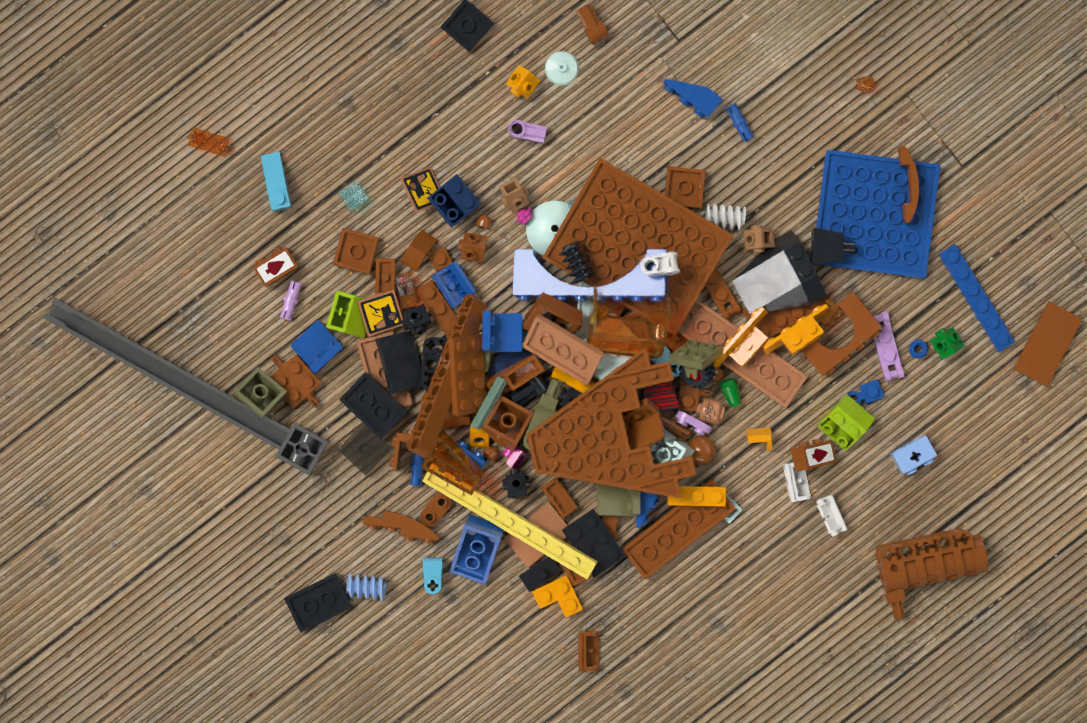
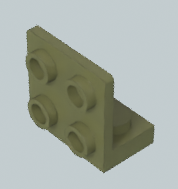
(617, 501)

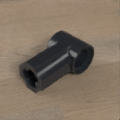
(529, 389)

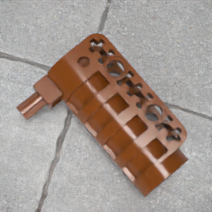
(928, 564)

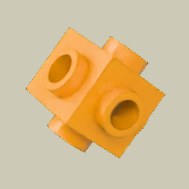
(522, 82)

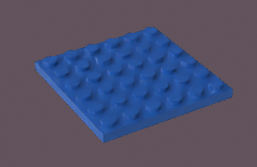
(865, 202)

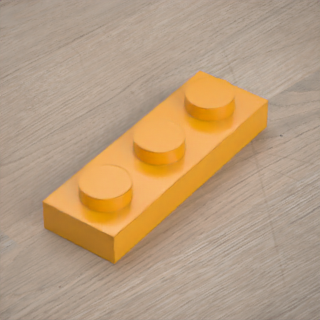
(700, 496)

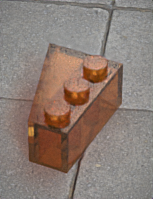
(453, 465)

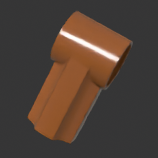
(593, 26)

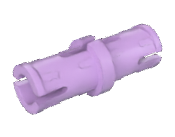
(290, 300)

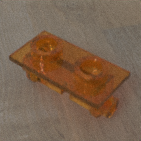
(208, 141)

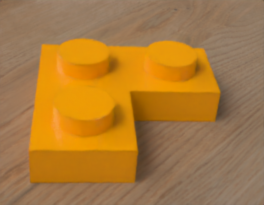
(560, 591)

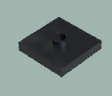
(467, 25)

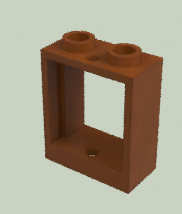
(557, 307)

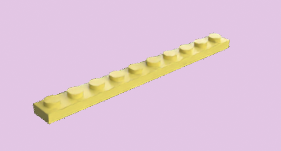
(517, 526)

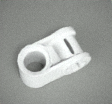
(662, 264)

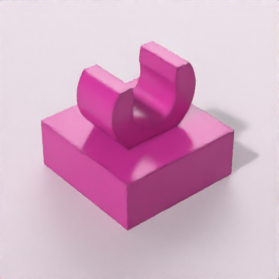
(515, 458)

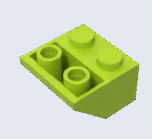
(346, 315)
(846, 422)

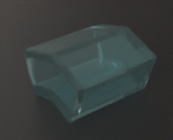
(353, 196)

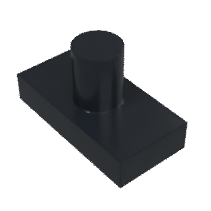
(539, 573)

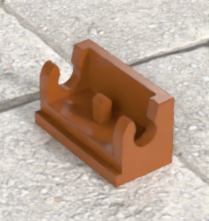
(588, 650)

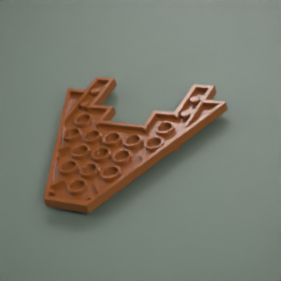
(591, 441)

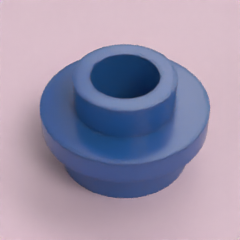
(924, 349)

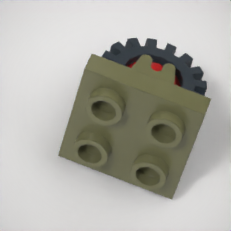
(696, 362)

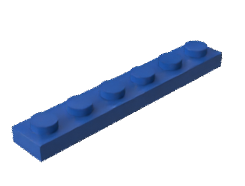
(976, 298)

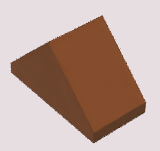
(418, 250)

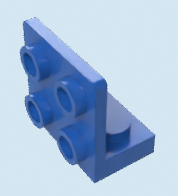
(502, 332)
(317, 346)

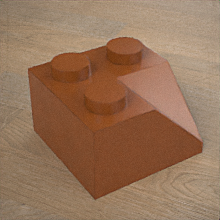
(507, 423)

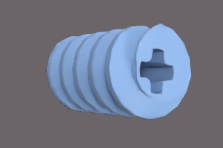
(366, 587)

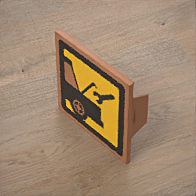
(419, 187)
(380, 312)

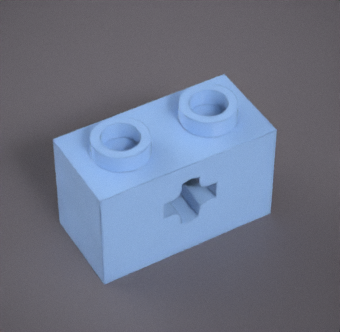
(902, 455)

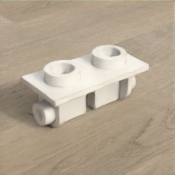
(829, 510)

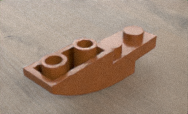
(410, 527)

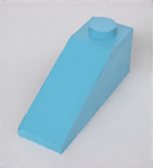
(276, 182)

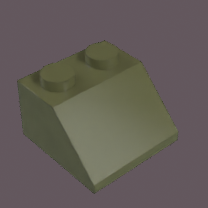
(260, 392)

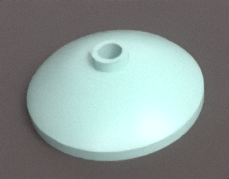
(539, 225)

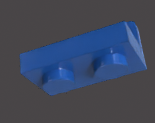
(454, 284)

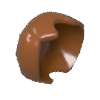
(704, 450)

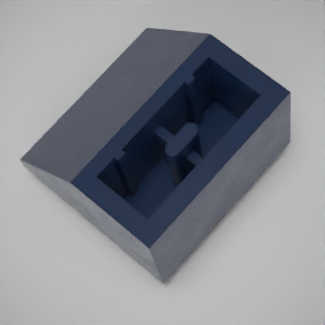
(454, 201)

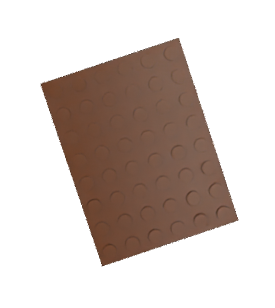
(622, 219)

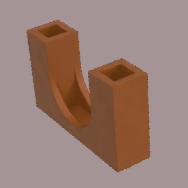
(865, 326)

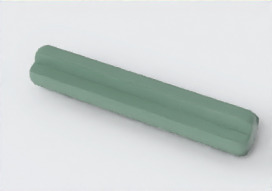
(488, 403)

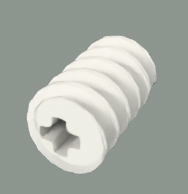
(726, 216)

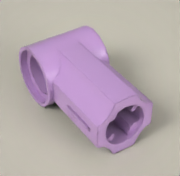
(529, 131)

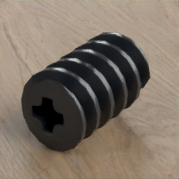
(576, 262)

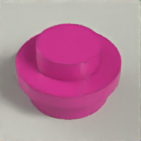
(524, 215)

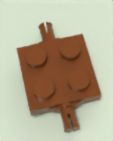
(296, 380)

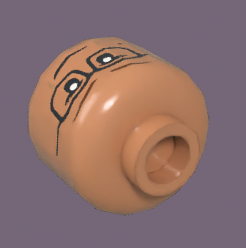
(711, 411)

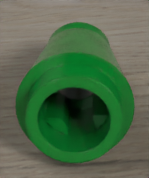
(731, 391)

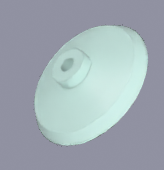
(561, 68)

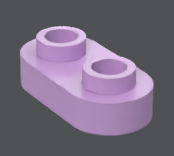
(700, 427)

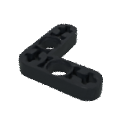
(431, 355)

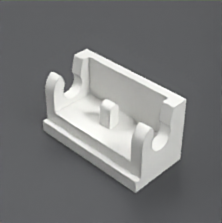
(796, 483)

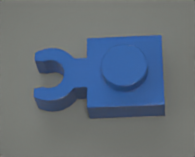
(869, 392)

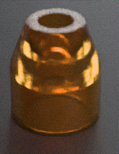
(865, 84)

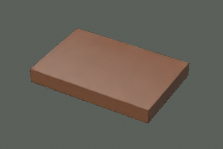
(545, 518)

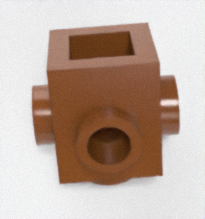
(473, 247)

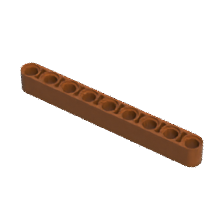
(439, 392)

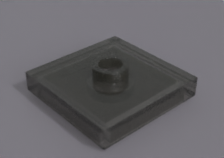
(364, 449)

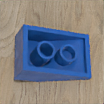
(477, 549)

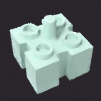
(669, 449)

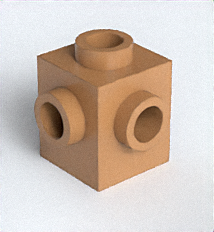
(514, 199)
(758, 238)

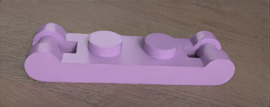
(887, 349)

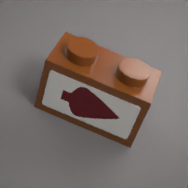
(276, 266)
(813, 455)

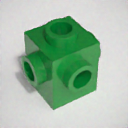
(946, 342)

